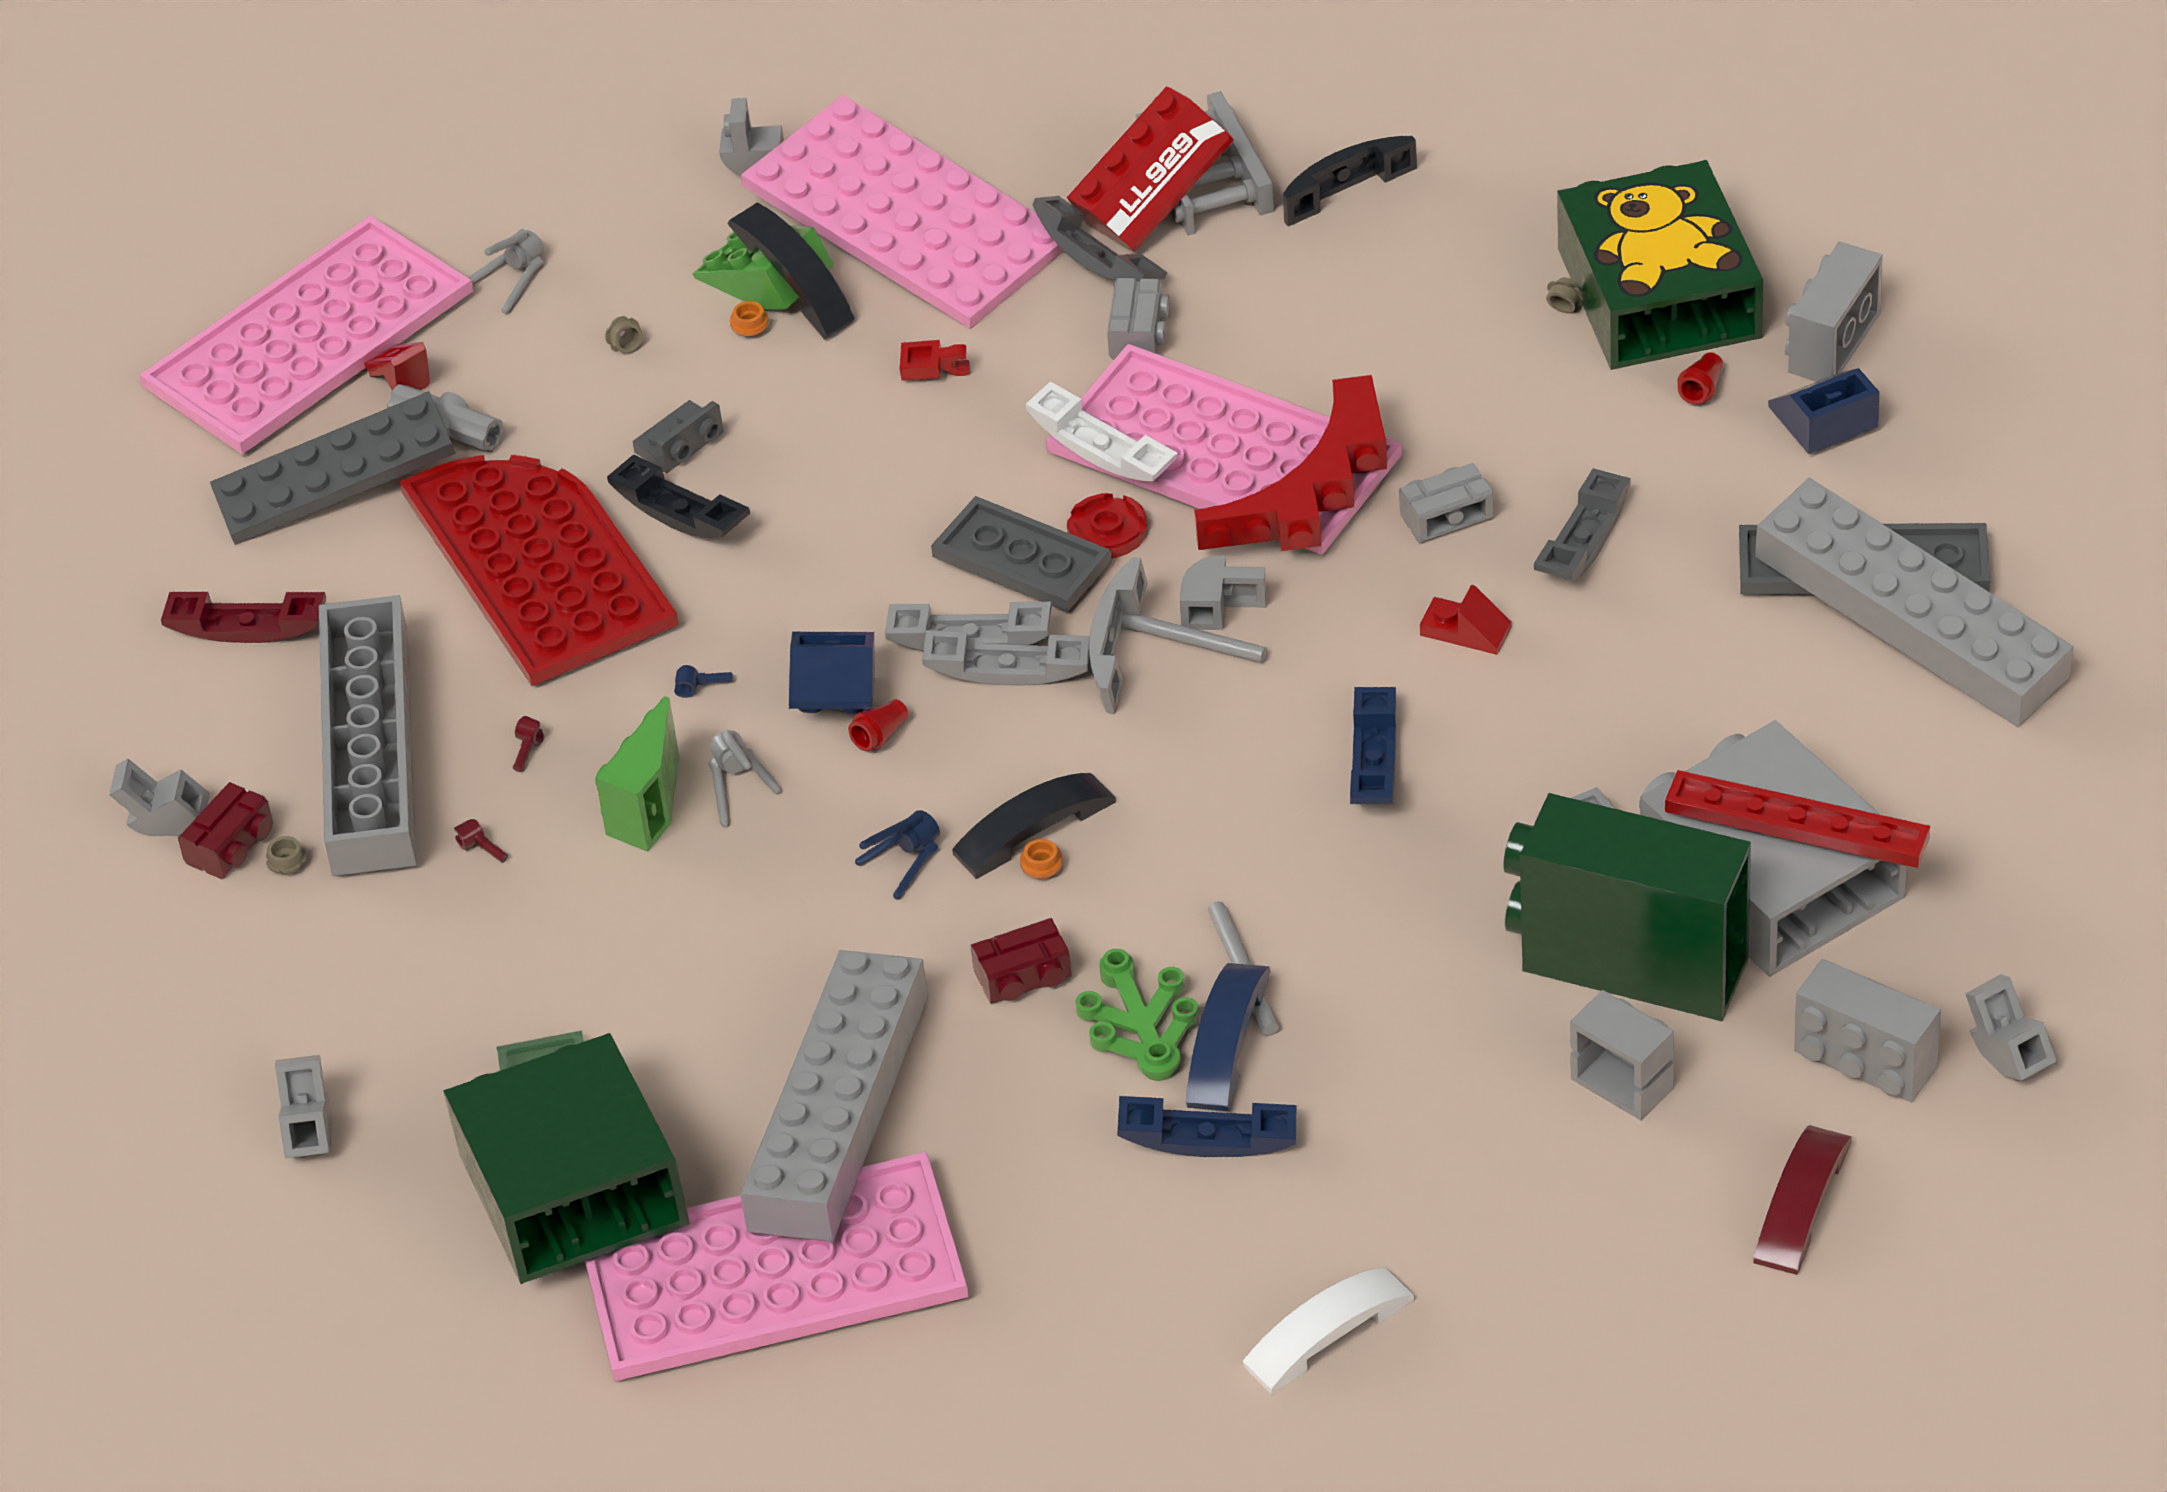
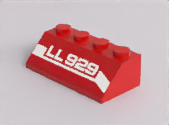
(1149, 169)

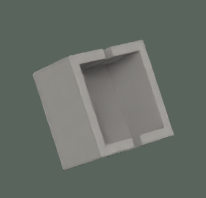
(1622, 1054)

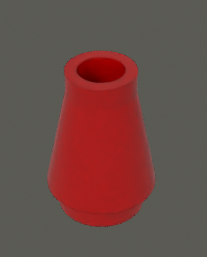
(1700, 379)
(875, 726)

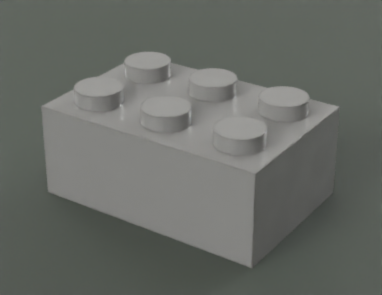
(1834, 312)
(1867, 1030)

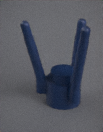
(911, 834)

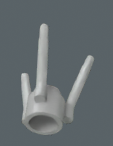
(521, 251)
(733, 756)

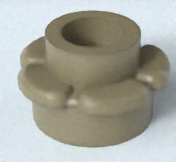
(1564, 295)
(631, 338)
(285, 855)

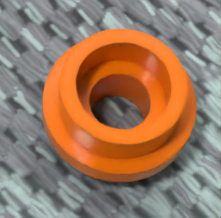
(748, 318)
(1041, 859)

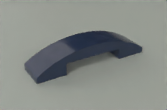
(1373, 745)
(1222, 1034)
(1206, 1133)

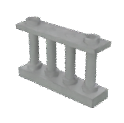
(1242, 165)

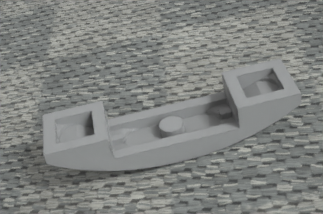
(1121, 597)
(1022, 626)
(1005, 663)

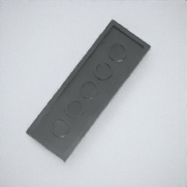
(332, 467)
(1955, 544)

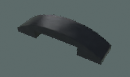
(1381, 157)
(797, 264)
(673, 505)
(1025, 815)

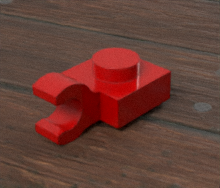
(928, 358)

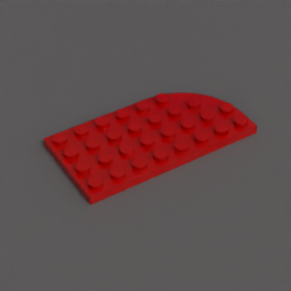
(539, 561)

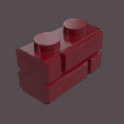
(226, 830)
(1021, 961)

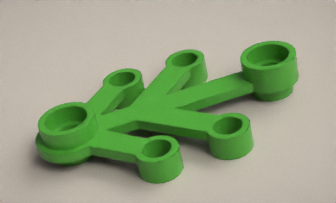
(1154, 1055)

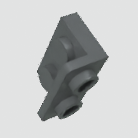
(679, 435)

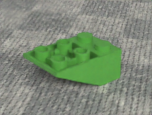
(751, 274)
(640, 781)

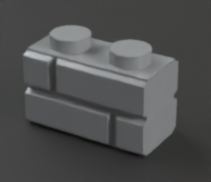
(1137, 315)
(1446, 502)

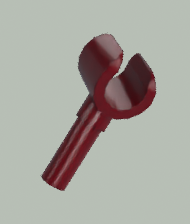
(529, 732)
(472, 833)

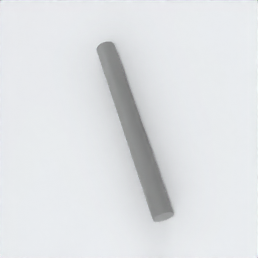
(1195, 637)
(1238, 955)

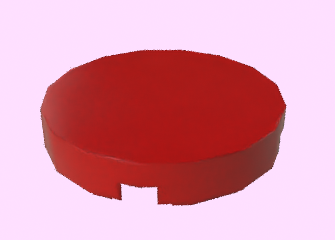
(1109, 522)

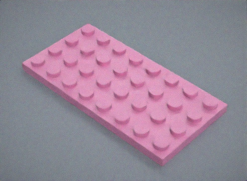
(904, 210)
(305, 334)
(1223, 433)
(735, 1290)

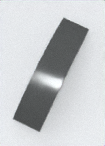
(1063, 225)
(1587, 528)

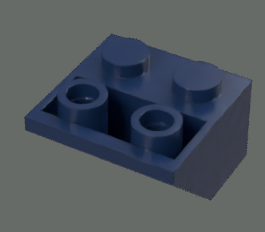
(1829, 410)
(831, 671)

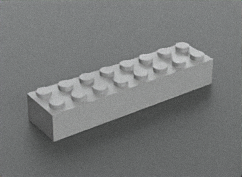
(1914, 602)
(366, 736)
(834, 1096)

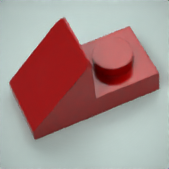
(402, 365)
(1469, 624)

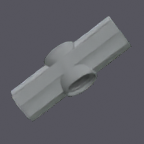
(458, 419)

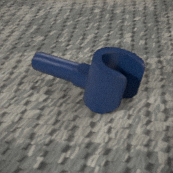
(688, 678)

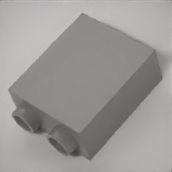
(1797, 889)

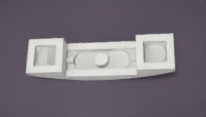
(1096, 441)
(1321, 1321)

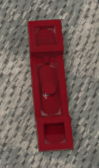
(242, 622)
(1799, 1198)

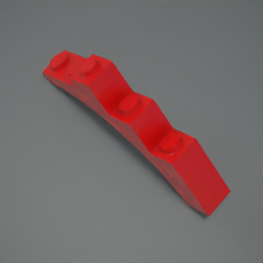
(1322, 482)

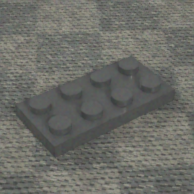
(1021, 553)

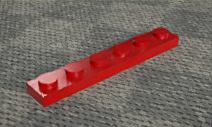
(1797, 819)

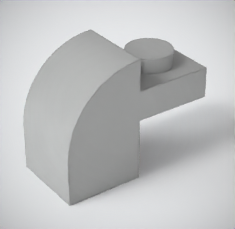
(743, 144)
(1212, 586)
(159, 806)
(2002, 1033)
(304, 1106)

